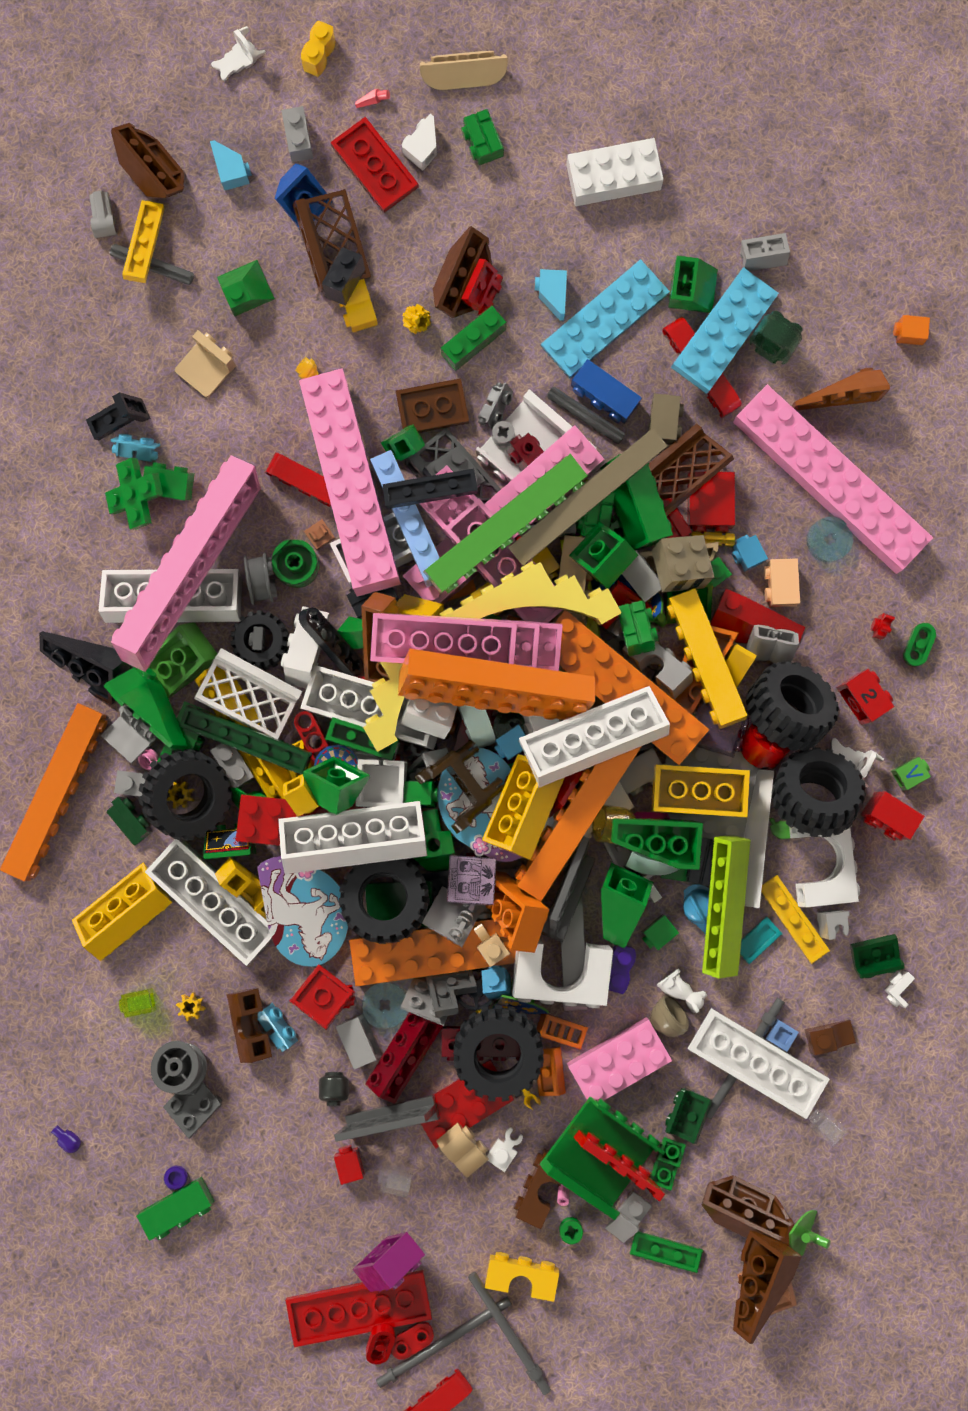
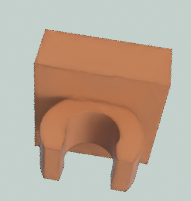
(319, 534)

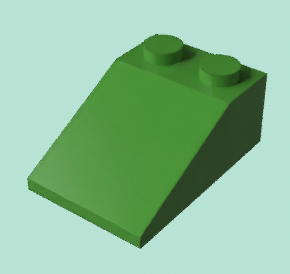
(182, 658)

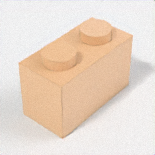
(782, 583)

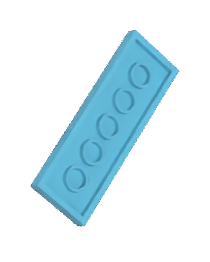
(605, 318)
(724, 330)

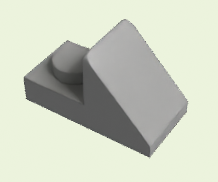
(630, 1216)

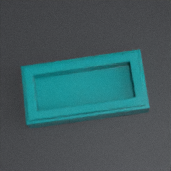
(758, 939)

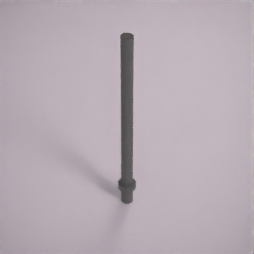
(392, 1374)

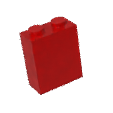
(713, 504)

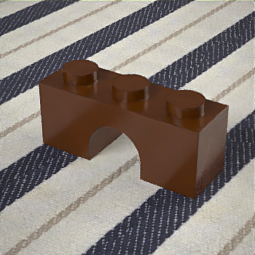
(250, 1041)
(530, 1206)

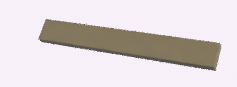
(587, 497)

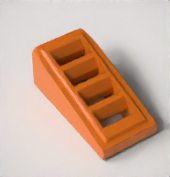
(543, 1024)

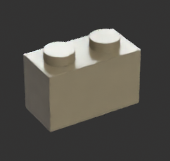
(665, 415)

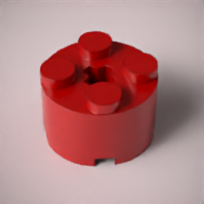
(760, 751)

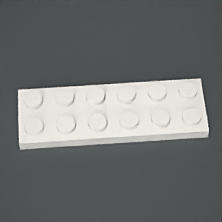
(758, 1063)

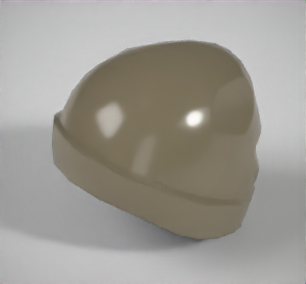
(669, 1017)

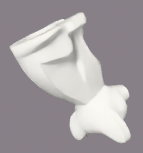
(678, 989)

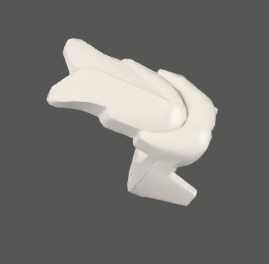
(241, 56)
(862, 760)

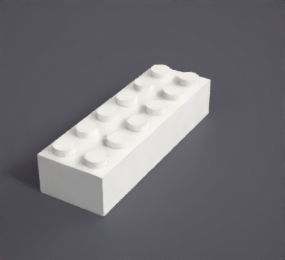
(214, 601)
(350, 700)
(352, 837)
(195, 887)

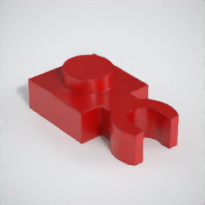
(882, 625)

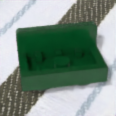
(128, 820)
(876, 956)
(688, 1115)

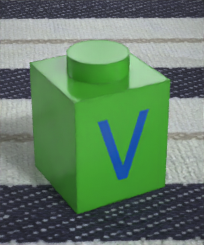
(911, 773)

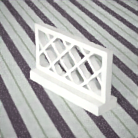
(252, 676)

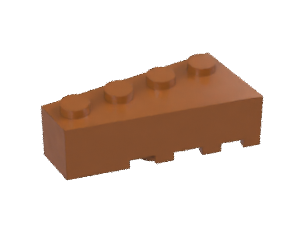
(375, 604)

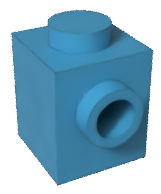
(748, 552)
(508, 744)
(496, 982)

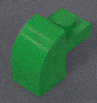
(404, 443)

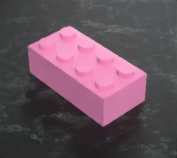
(619, 1061)

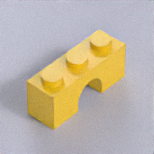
(241, 882)
(503, 1269)

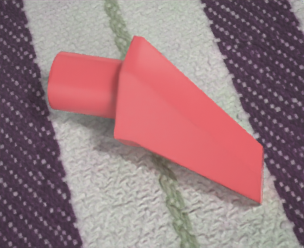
(373, 98)

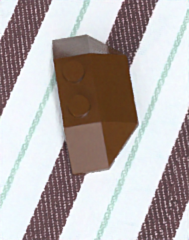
(147, 162)
(458, 270)
(746, 1207)

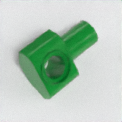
(434, 832)

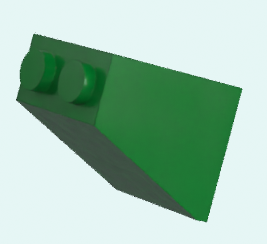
(623, 903)

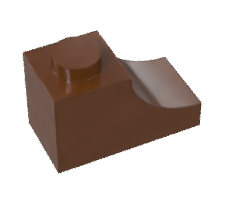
(829, 1037)

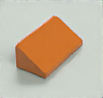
(551, 1079)

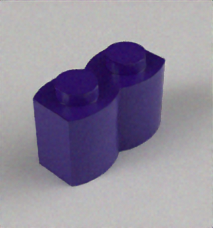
(622, 962)

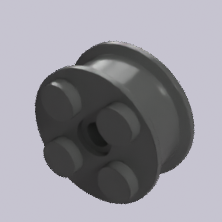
(258, 578)
(178, 1067)

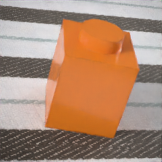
(912, 330)

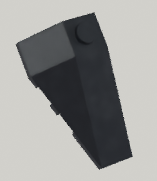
(85, 660)

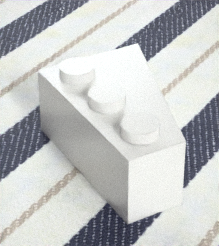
(301, 655)

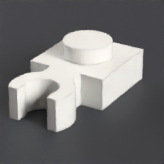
(503, 1152)

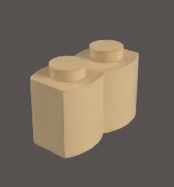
(463, 1149)

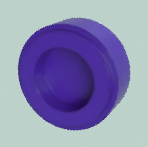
(175, 1177)

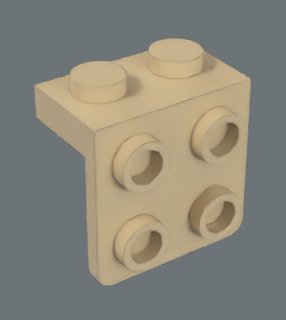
(205, 365)

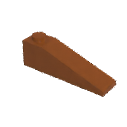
(858, 388)

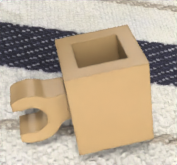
(492, 946)

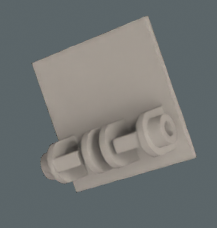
(129, 735)
(451, 919)
(419, 1001)

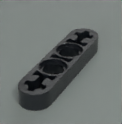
(333, 639)

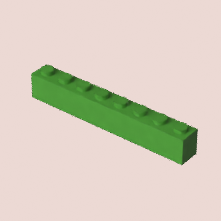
(505, 523)

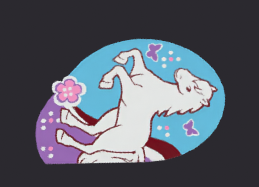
(452, 802)
(302, 913)

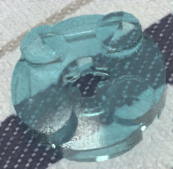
(840, 533)
(371, 1005)

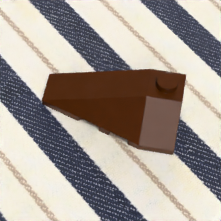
(765, 1277)

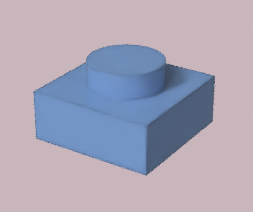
(782, 1035)

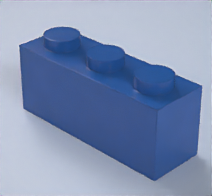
(605, 392)

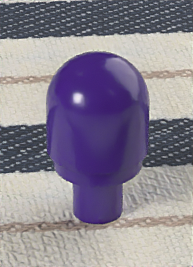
(66, 1139)

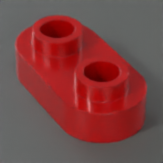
(411, 1341)
(380, 1344)

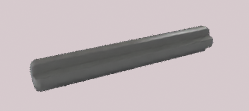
(157, 266)
(586, 415)

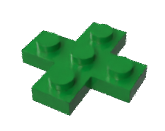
(133, 493)

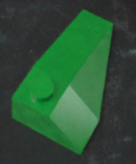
(149, 702)
(665, 840)

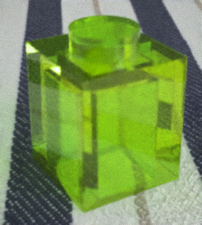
(137, 1002)

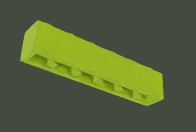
(726, 906)

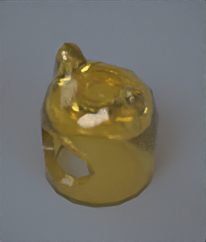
(604, 821)

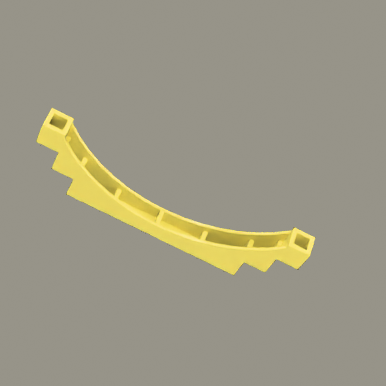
(526, 589)

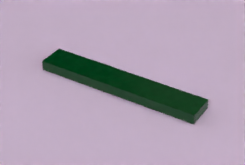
(245, 739)

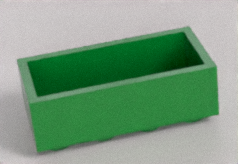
(641, 510)

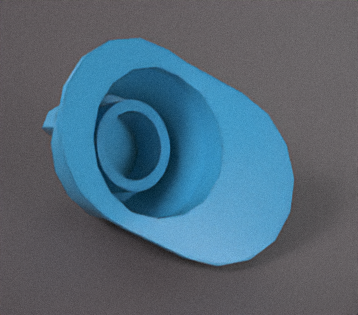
(696, 905)

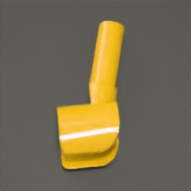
(528, 1096)

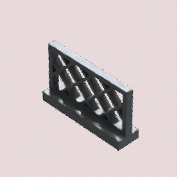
(417, 464)
(569, 892)
(389, 1118)

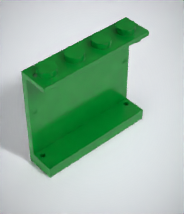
(584, 1172)

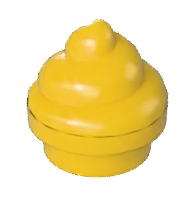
(306, 368)

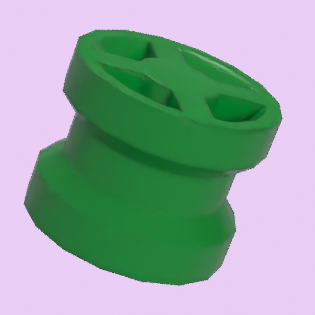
(570, 1225)

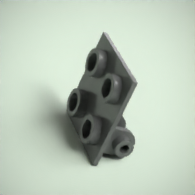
(193, 1109)

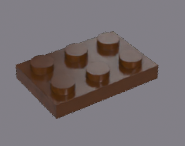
(433, 406)

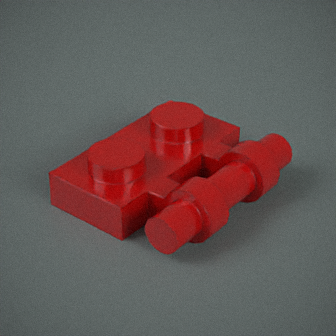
(482, 287)

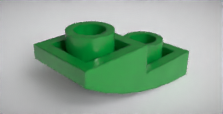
(666, 1165)

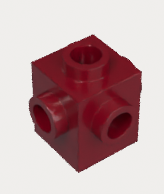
(524, 450)

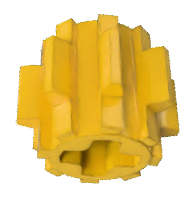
(416, 319)
(187, 792)
(192, 999)

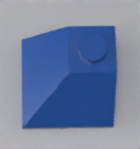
(296, 185)

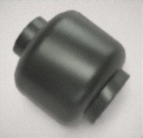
(333, 1088)

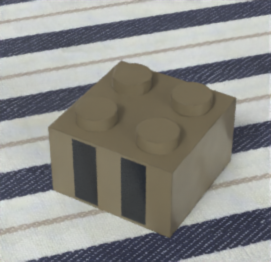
(682, 563)

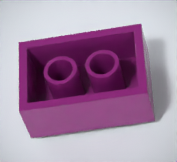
(389, 1262)

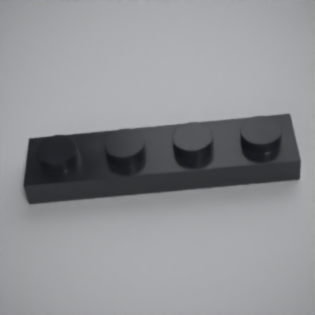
(430, 488)

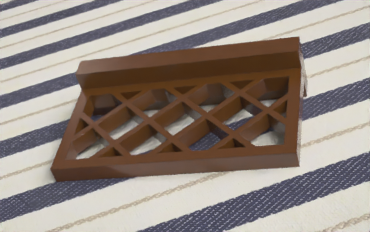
(312, 239)
(677, 453)

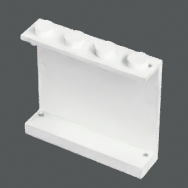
(531, 417)

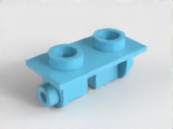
(126, 446)
(284, 1035)

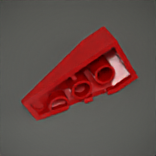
(741, 614)

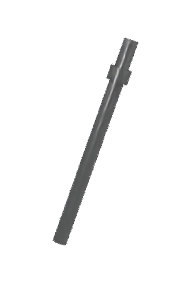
(768, 1020)
(533, 1370)

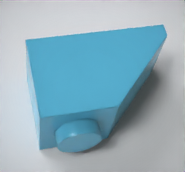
(230, 166)
(552, 290)

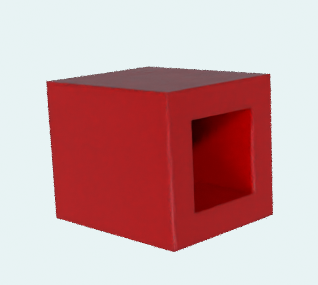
(349, 1164)

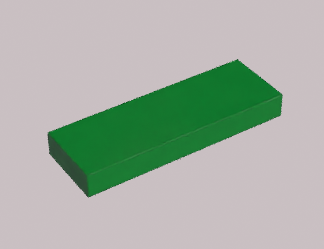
(666, 1251)

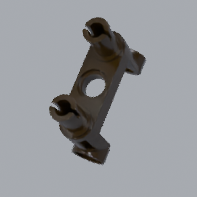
(479, 797)

